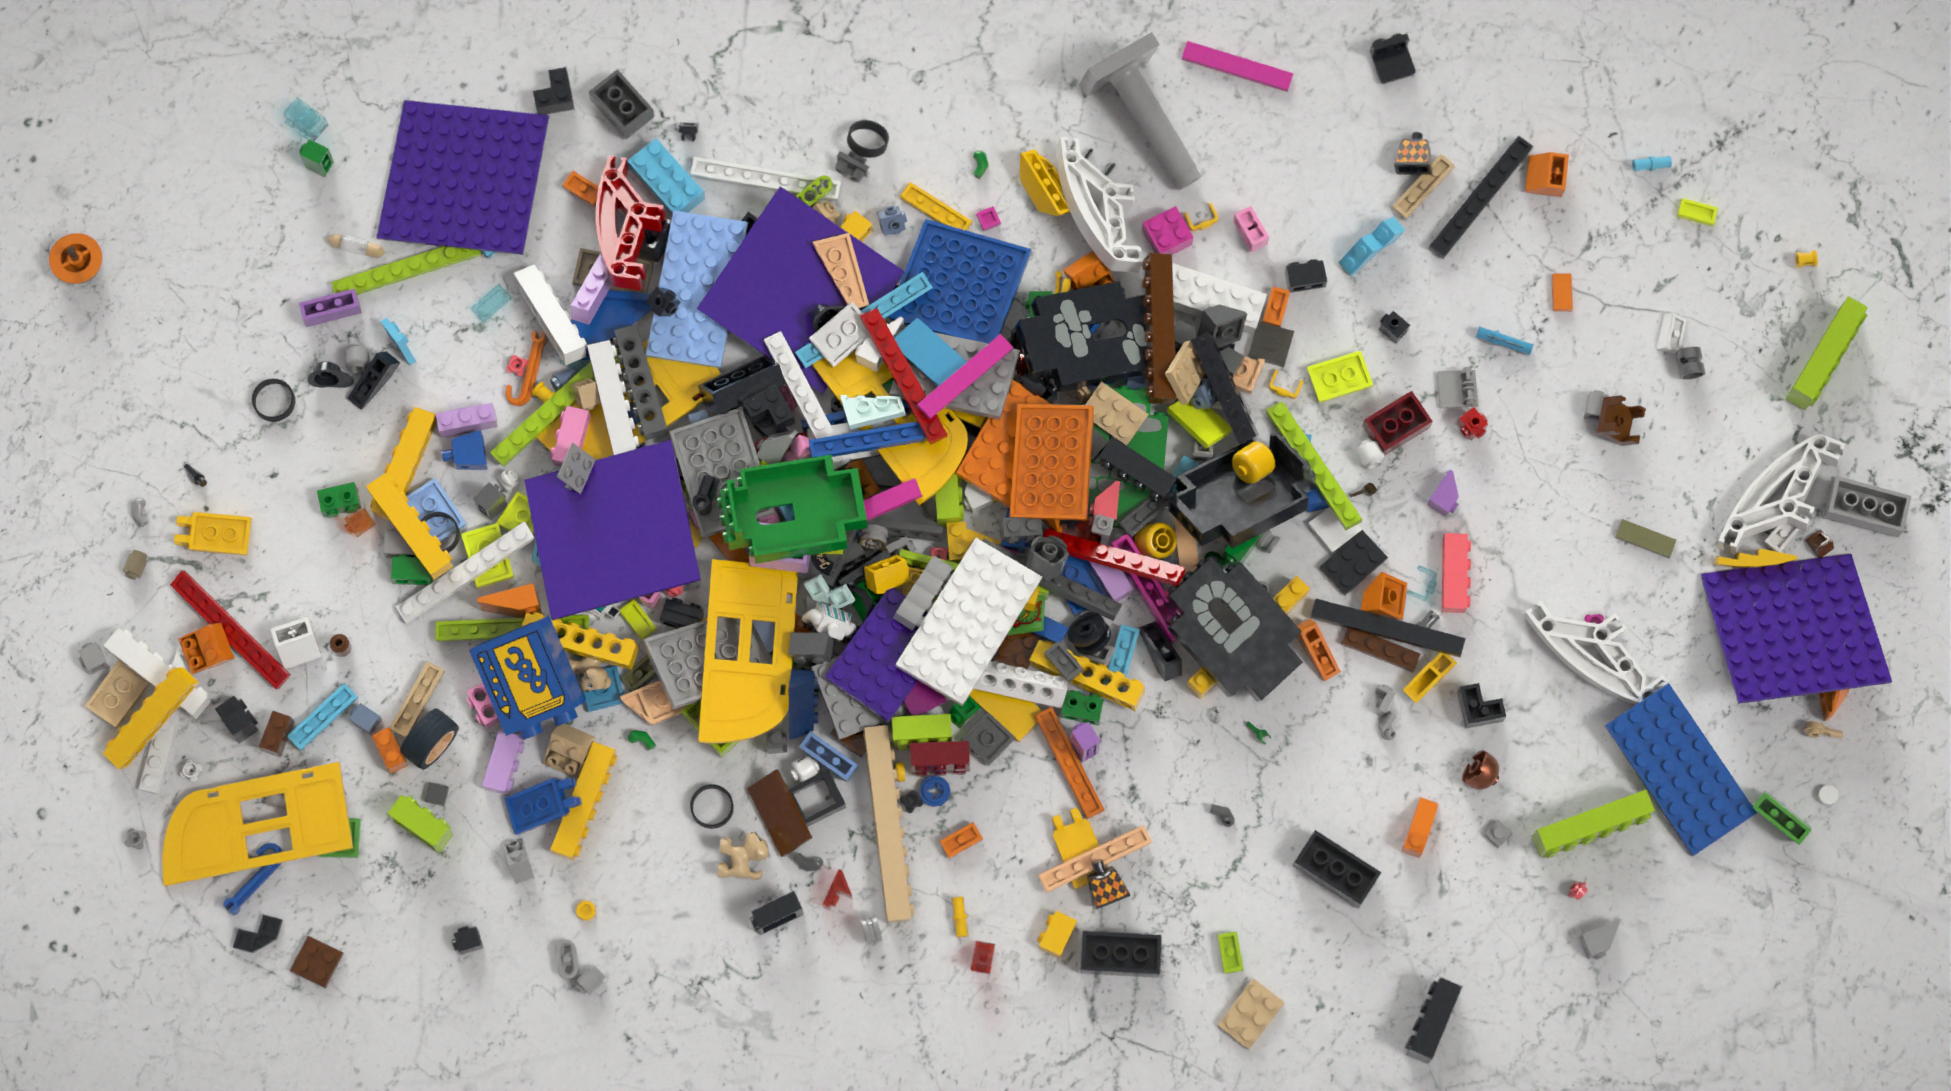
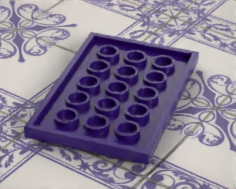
(868, 663)

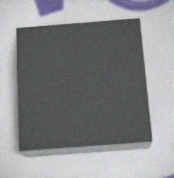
(437, 794)

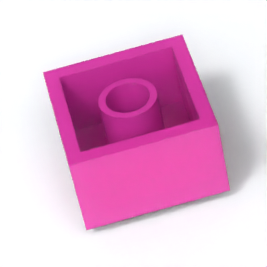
(1167, 232)

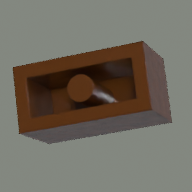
(276, 733)

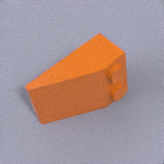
(512, 602)

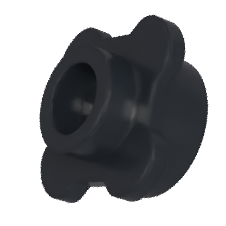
(912, 795)

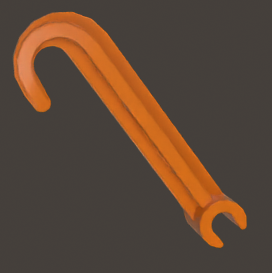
(531, 371)

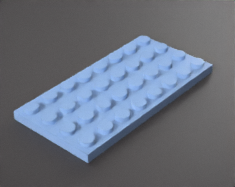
(692, 262)

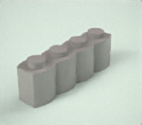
(923, 592)

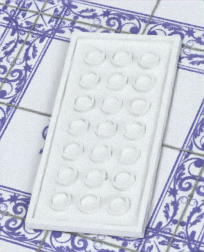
(968, 621)

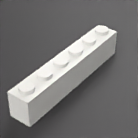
(550, 314)
(612, 398)
(151, 667)

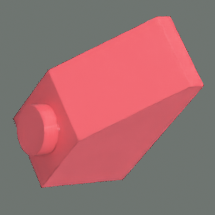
(1107, 502)

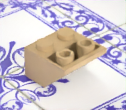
(568, 750)

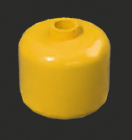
(1253, 462)
(1156, 540)

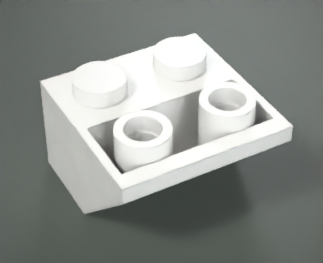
(296, 642)

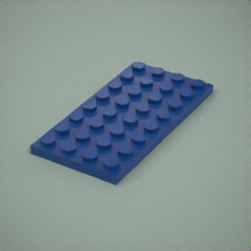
(1680, 769)

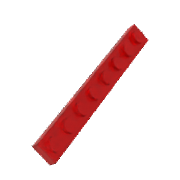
(901, 373)
(1120, 558)
(235, 633)

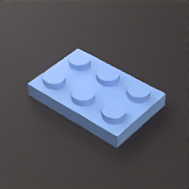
(431, 499)

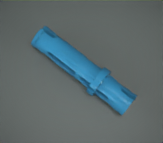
(1483, 334)

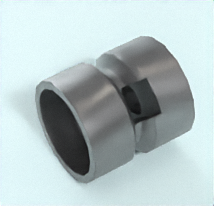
(1690, 363)

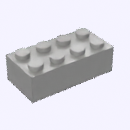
(1867, 506)

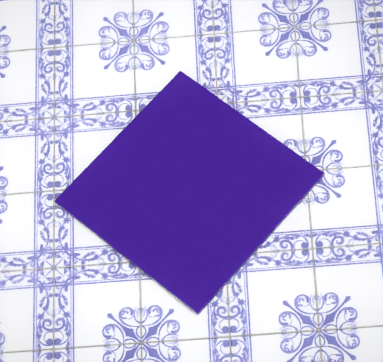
(463, 177)
(781, 278)
(617, 536)
(1795, 629)

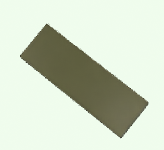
(1645, 538)

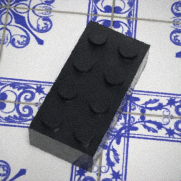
(740, 384)
(1137, 469)
(1336, 869)
(1121, 954)
(1433, 1021)

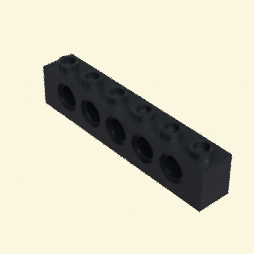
(1224, 387)

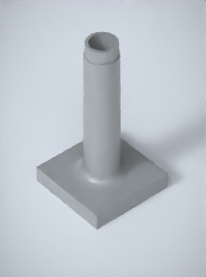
(1124, 74)

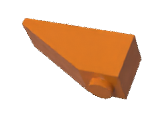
(1317, 649)
(1420, 828)

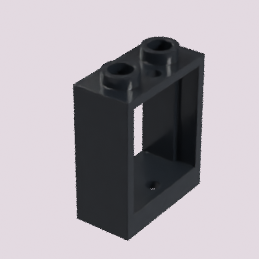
(834, 791)
(776, 913)

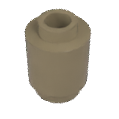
(135, 564)

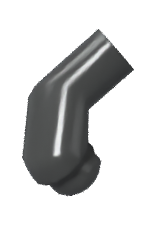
(1225, 814)
(808, 864)

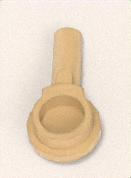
(1815, 729)

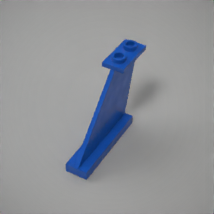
(615, 312)

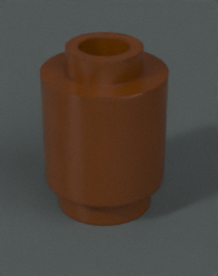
(344, 649)

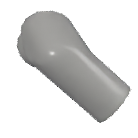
(136, 511)
(1386, 728)

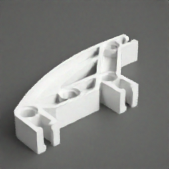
(1103, 226)
(1799, 461)
(1564, 642)

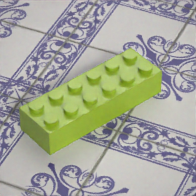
(1828, 354)
(1593, 823)

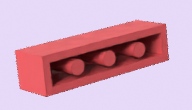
(1454, 572)

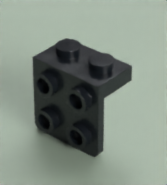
(1392, 58)

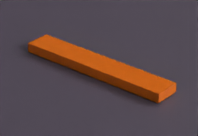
(1069, 763)

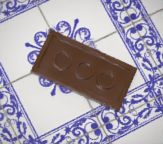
(780, 813)

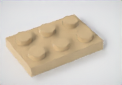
(1185, 372)
(1116, 414)
(117, 694)
(1250, 1014)

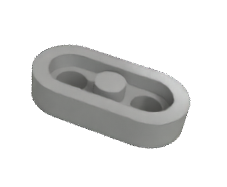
(567, 960)

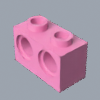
(1251, 229)
(482, 706)

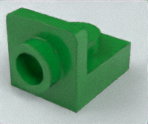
(961, 714)

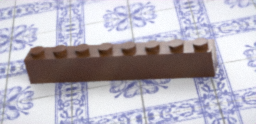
(1159, 326)

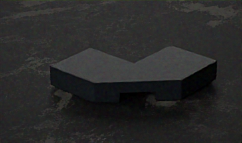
(267, 933)

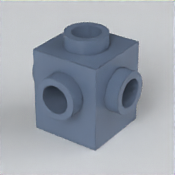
(892, 220)
(1204, 395)

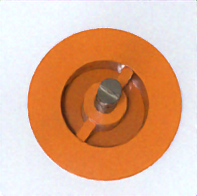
(75, 258)

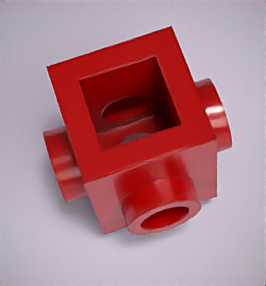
(1473, 424)

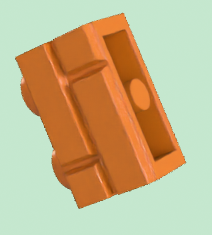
(390, 750)

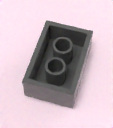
(621, 104)

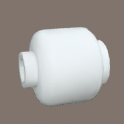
(1370, 454)
(804, 769)

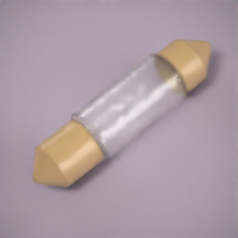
(356, 245)

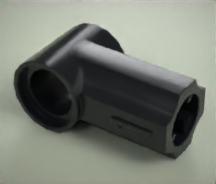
(706, 494)

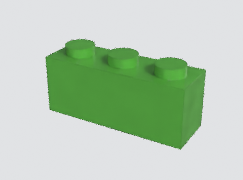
(1782, 817)

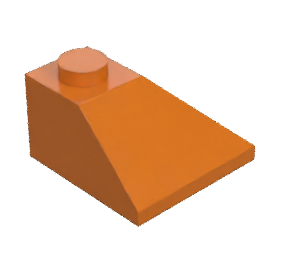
(1385, 597)

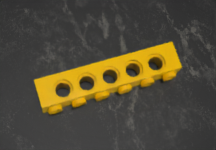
(624, 659)
(1128, 699)

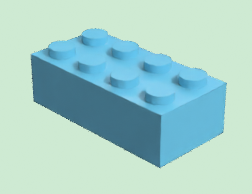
(666, 178)

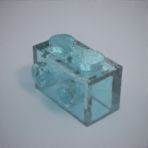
(305, 119)

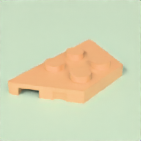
(651, 703)

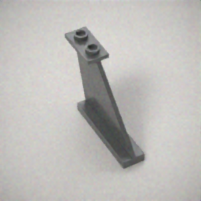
(908, 521)

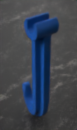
(254, 883)

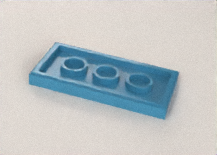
(928, 352)

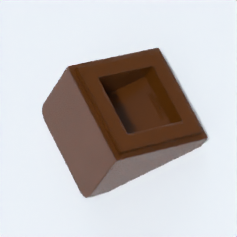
(1820, 543)

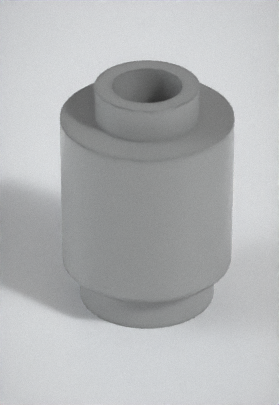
(590, 980)

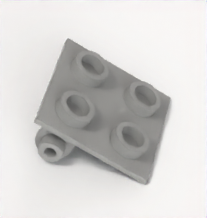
(1458, 388)
(576, 468)

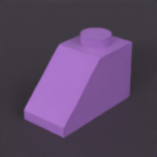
(1445, 495)

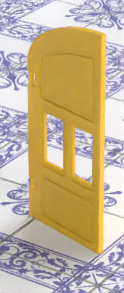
(677, 382)
(927, 463)
(743, 696)
(209, 833)

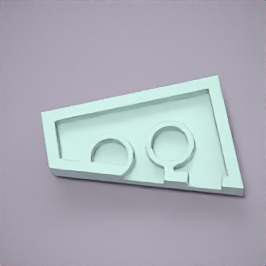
(867, 411)

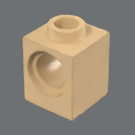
(586, 394)

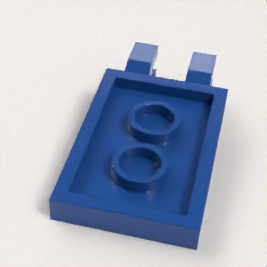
(1082, 573)
(540, 804)

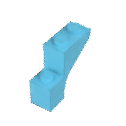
(1371, 245)

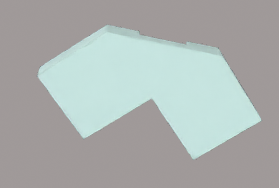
(820, 592)

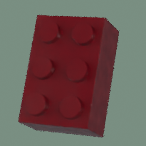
(1397, 423)
(940, 758)

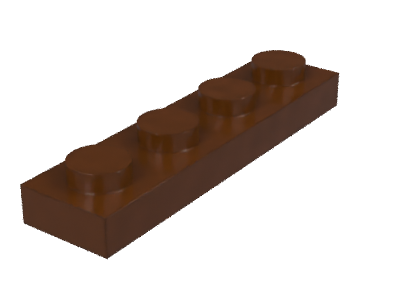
(1381, 649)

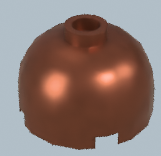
(1482, 772)

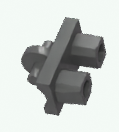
(855, 163)

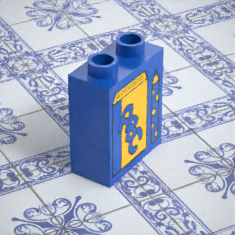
(528, 678)

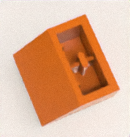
(1547, 174)
(1088, 272)
(206, 648)

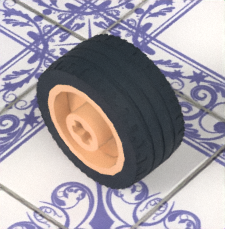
(429, 739)

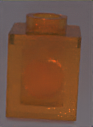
(359, 523)

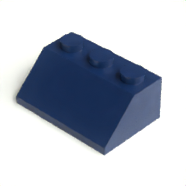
(802, 702)

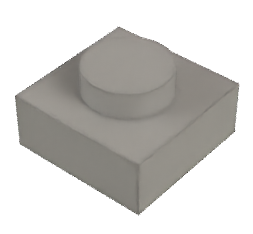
(1498, 834)

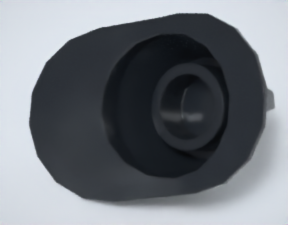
(823, 314)
(329, 375)

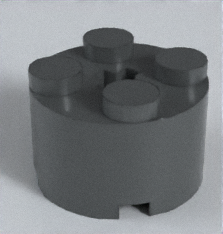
(1047, 557)

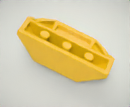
(1042, 183)

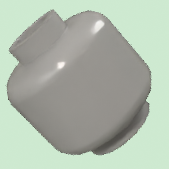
(357, 359)

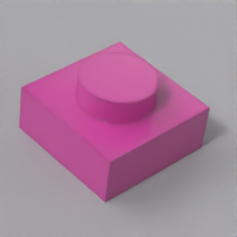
(988, 218)

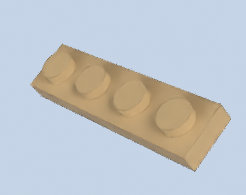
(1423, 187)
(417, 699)

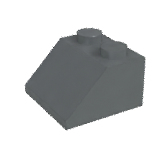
(1224, 323)

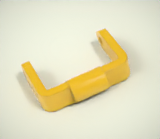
(1203, 225)
(1282, 392)

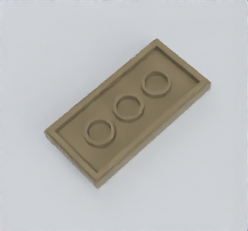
(586, 261)

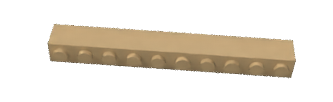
(887, 824)

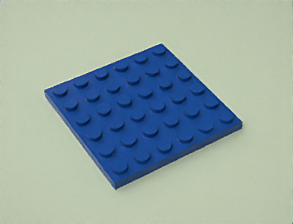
(970, 279)

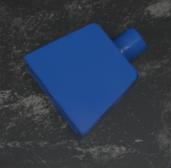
(467, 452)

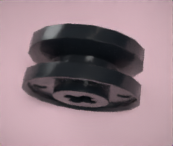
(1089, 633)

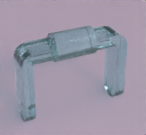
(1431, 586)

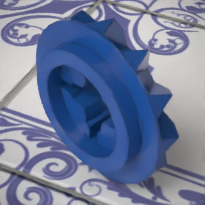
(929, 784)

